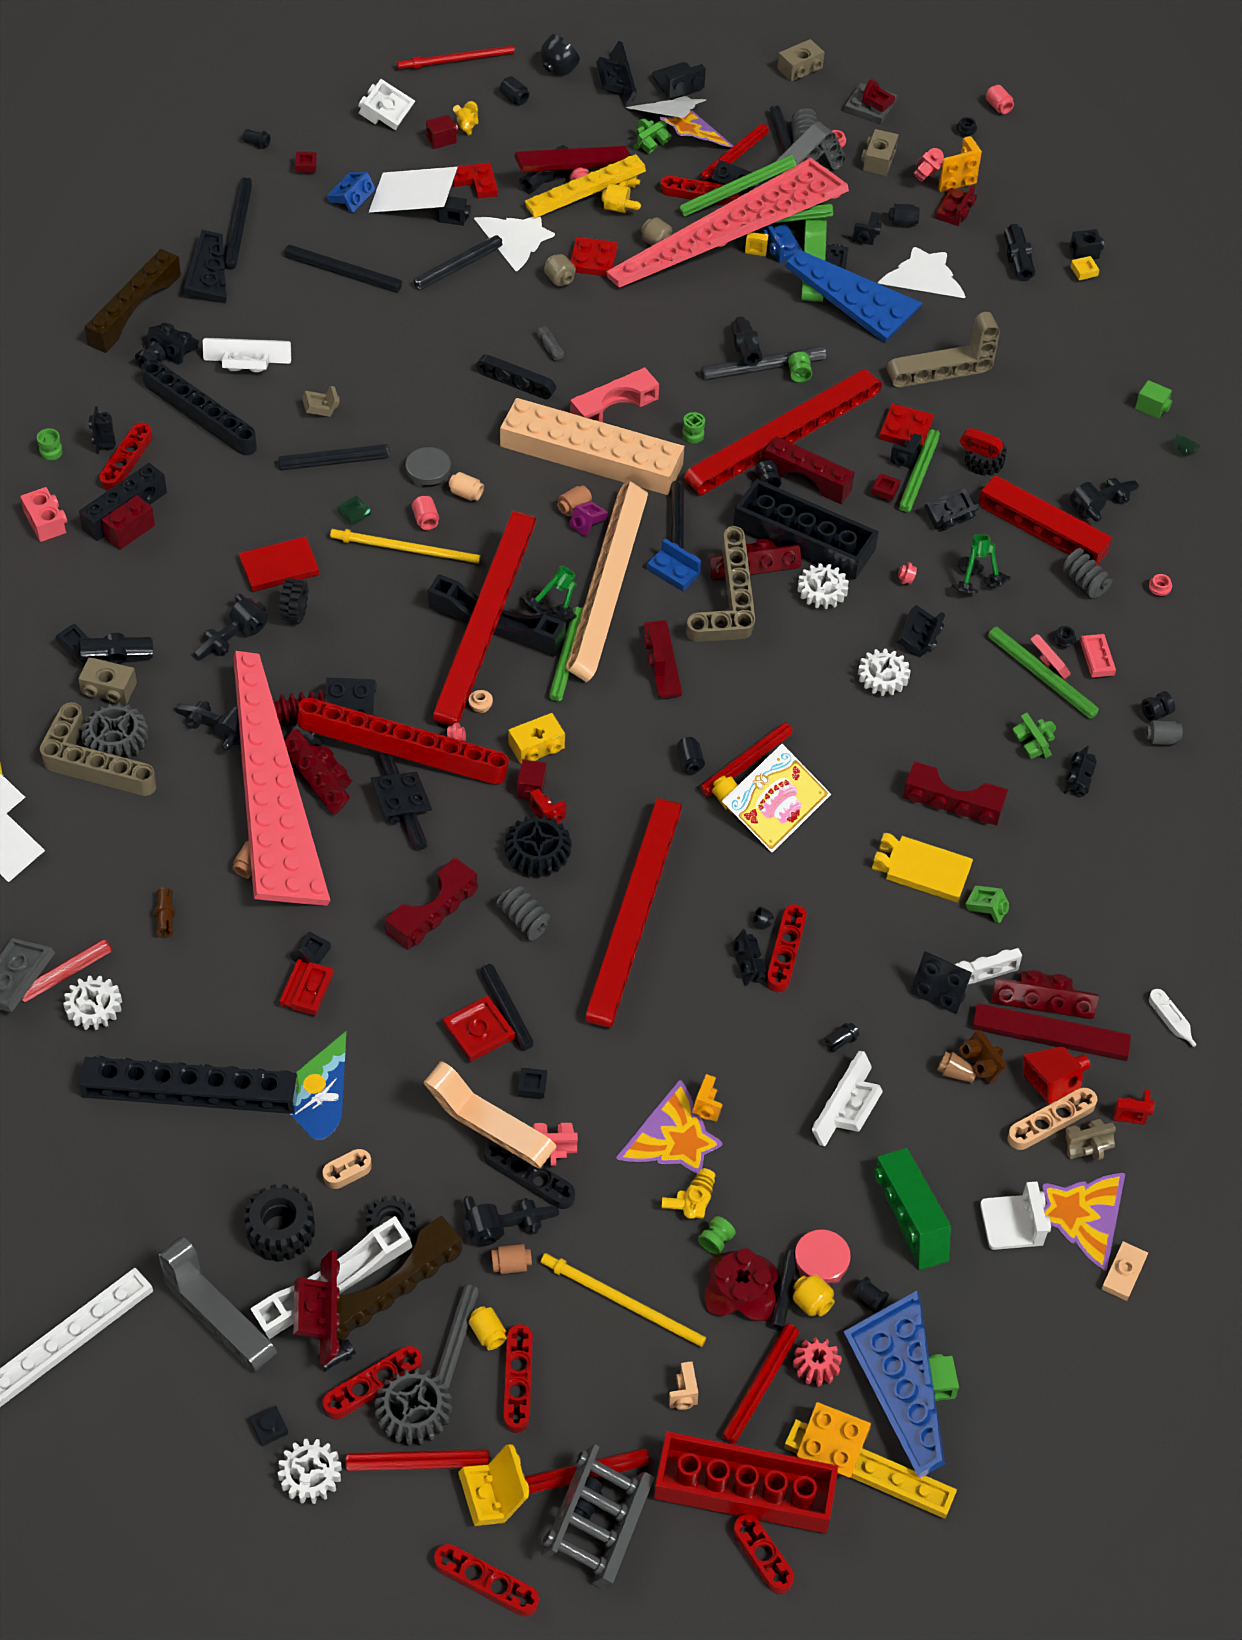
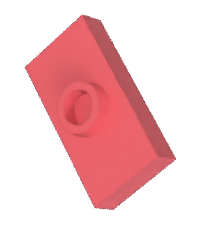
(1098, 655)
(1049, 657)

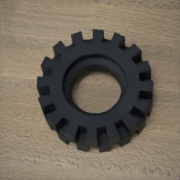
(985, 464)
(293, 600)
(388, 1208)

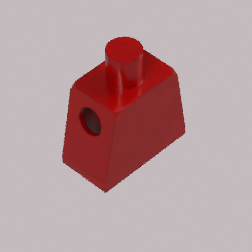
(1054, 1072)

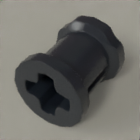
(870, 1294)

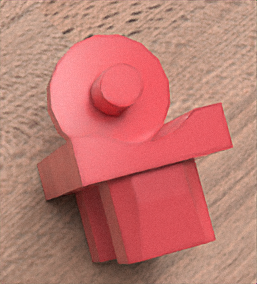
(929, 164)
(565, 1140)

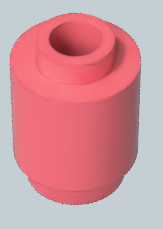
(1000, 99)
(425, 512)

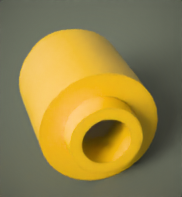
(723, 788)
(487, 1327)

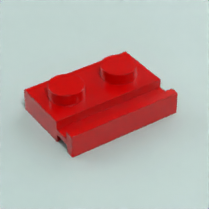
(307, 987)

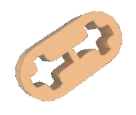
(347, 1169)

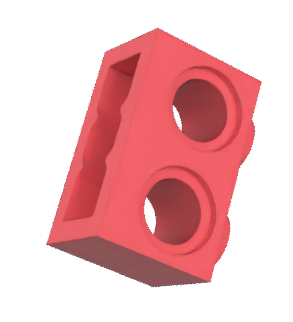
(44, 514)

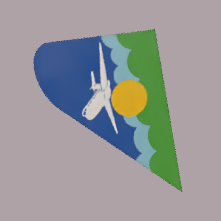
(321, 1091)

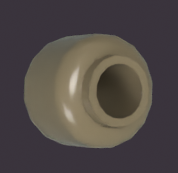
(655, 230)
(559, 270)

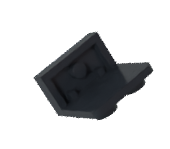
(680, 79)

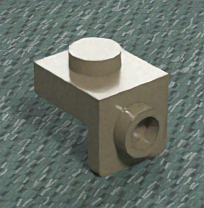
(321, 403)

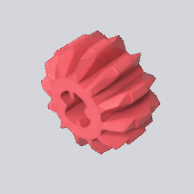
(818, 1352)

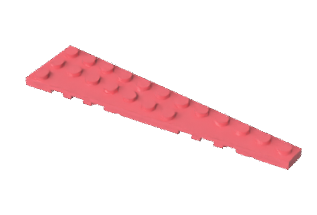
(770, 202)
(279, 835)

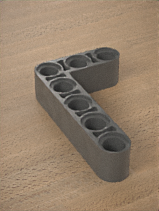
(815, 144)
(215, 1311)

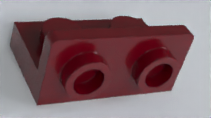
(956, 206)

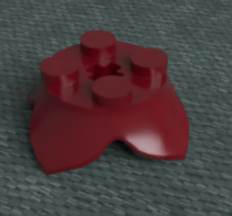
(752, 1298)

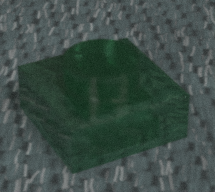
(1186, 445)
(354, 510)

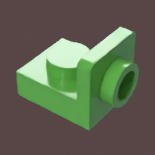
(988, 901)

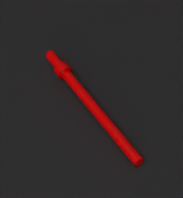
(418, 62)

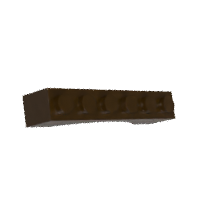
(110, 321)
(434, 1247)

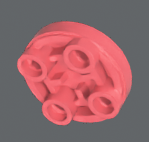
(823, 1255)

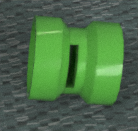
(800, 367)
(693, 427)
(49, 444)
(717, 1234)

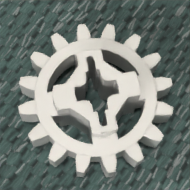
(823, 586)
(884, 672)
(92, 1002)
(300, 1463)

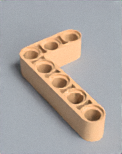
(486, 1118)

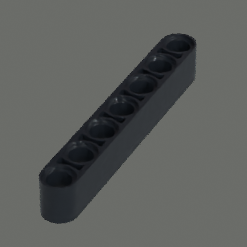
(199, 407)

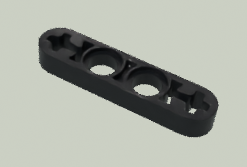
(493, 368)
(526, 1177)

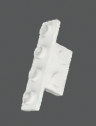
(246, 353)
(850, 1101)

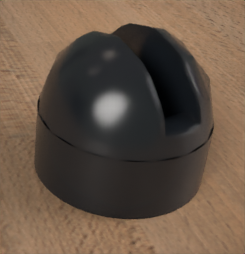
(762, 917)

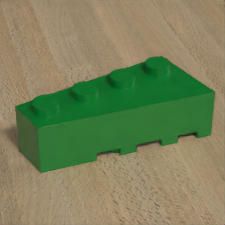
(915, 1208)

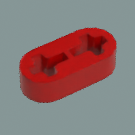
(981, 443)

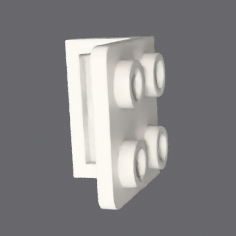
(1016, 1219)

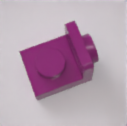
(586, 515)

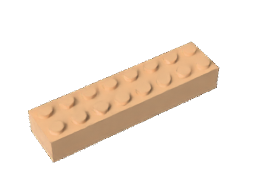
(591, 446)

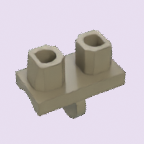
(1090, 1141)

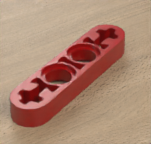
(671, 184)
(128, 457)
(788, 948)
(520, 1378)
(370, 1379)
(483, 1584)

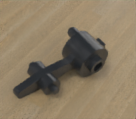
(1091, 501)
(245, 617)
(225, 726)
(486, 1224)

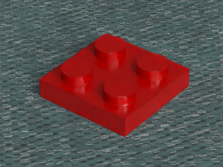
(594, 256)
(903, 423)
(479, 1028)

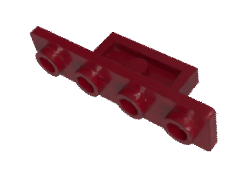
(762, 558)
(662, 659)
(320, 770)
(1045, 993)
(317, 1307)

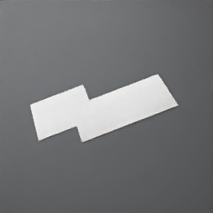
(16, 846)

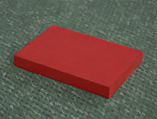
(277, 562)

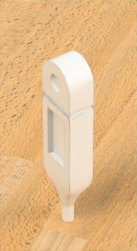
(1171, 1015)

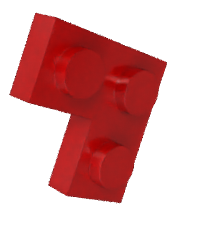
(480, 176)

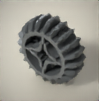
(115, 727)
(395, 1395)

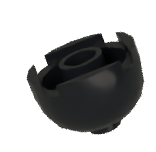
(558, 56)

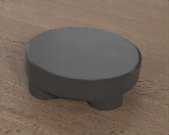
(428, 466)

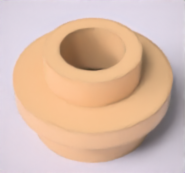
(480, 701)

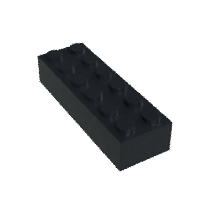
(795, 521)

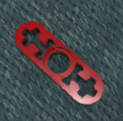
(781, 1567)

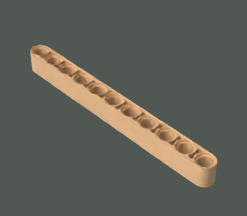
(606, 581)

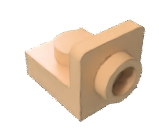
(687, 1389)

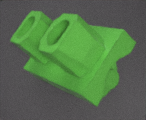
(648, 132)
(1038, 745)

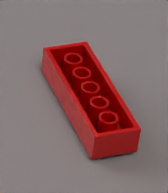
(746, 1482)

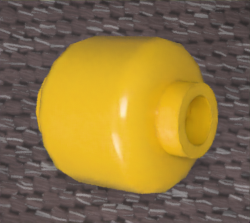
(813, 1295)

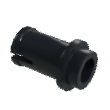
(261, 138)
(843, 1036)
(345, 1351)

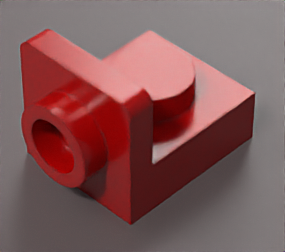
(542, 806)
(1134, 1111)

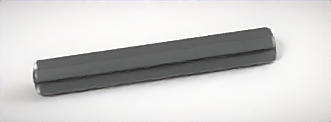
(457, 1334)

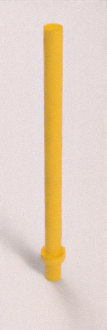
(348, 536)
(561, 1267)

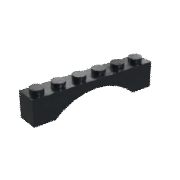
(532, 630)

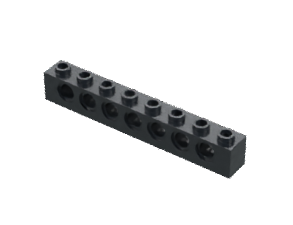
(201, 1093)

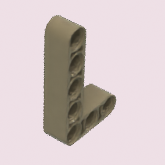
(950, 363)
(735, 592)
(65, 757)

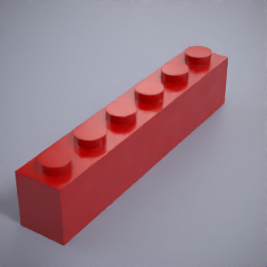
(1043, 519)

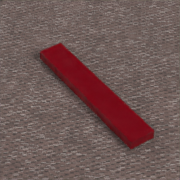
(570, 158)
(1052, 1031)

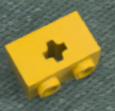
(536, 738)

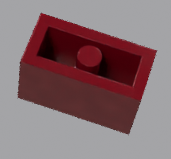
(128, 522)

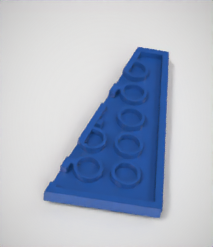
(867, 302)
(898, 1367)

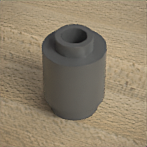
(1164, 732)

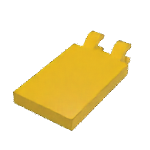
(923, 866)

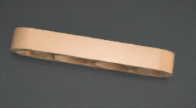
(1052, 1118)

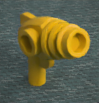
(467, 116)
(696, 1197)

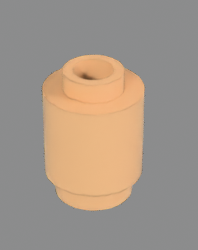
(466, 486)

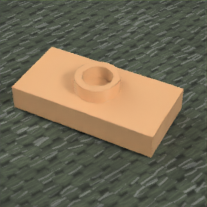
(1124, 1271)

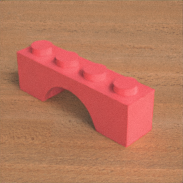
(636, 388)

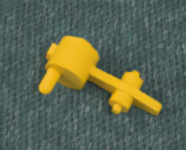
(617, 196)

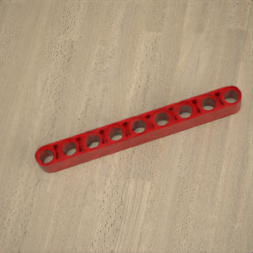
(402, 741)

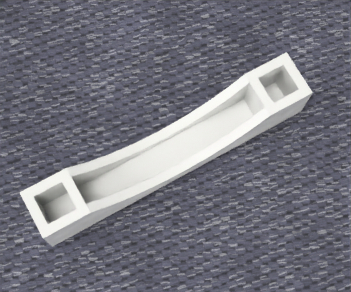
(366, 1257)

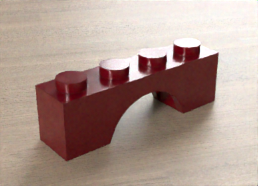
(832, 479)
(979, 804)
(411, 923)

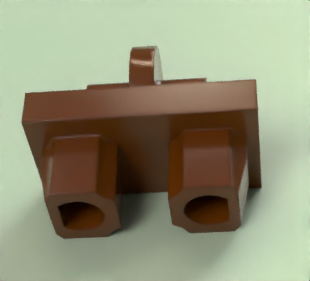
(984, 1056)

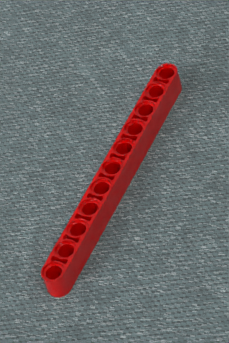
(790, 427)
(484, 619)
(633, 913)

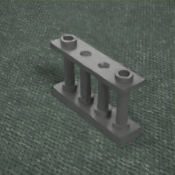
(625, 1514)

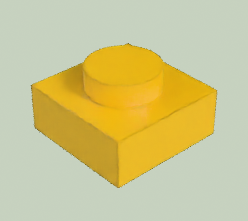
(756, 244)
(1084, 268)

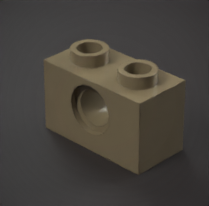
(800, 60)
(879, 152)
(107, 680)

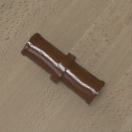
(164, 912)

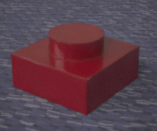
(306, 162)
(885, 487)

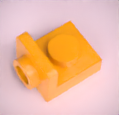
(705, 1104)

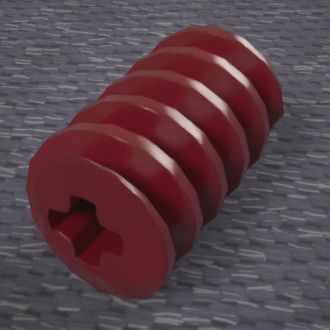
(289, 708)

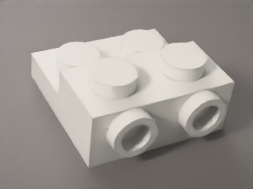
(385, 104)

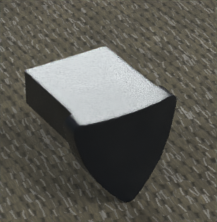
(311, 949)

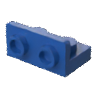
(352, 190)
(781, 242)
(675, 565)

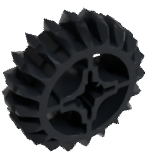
(551, 838)

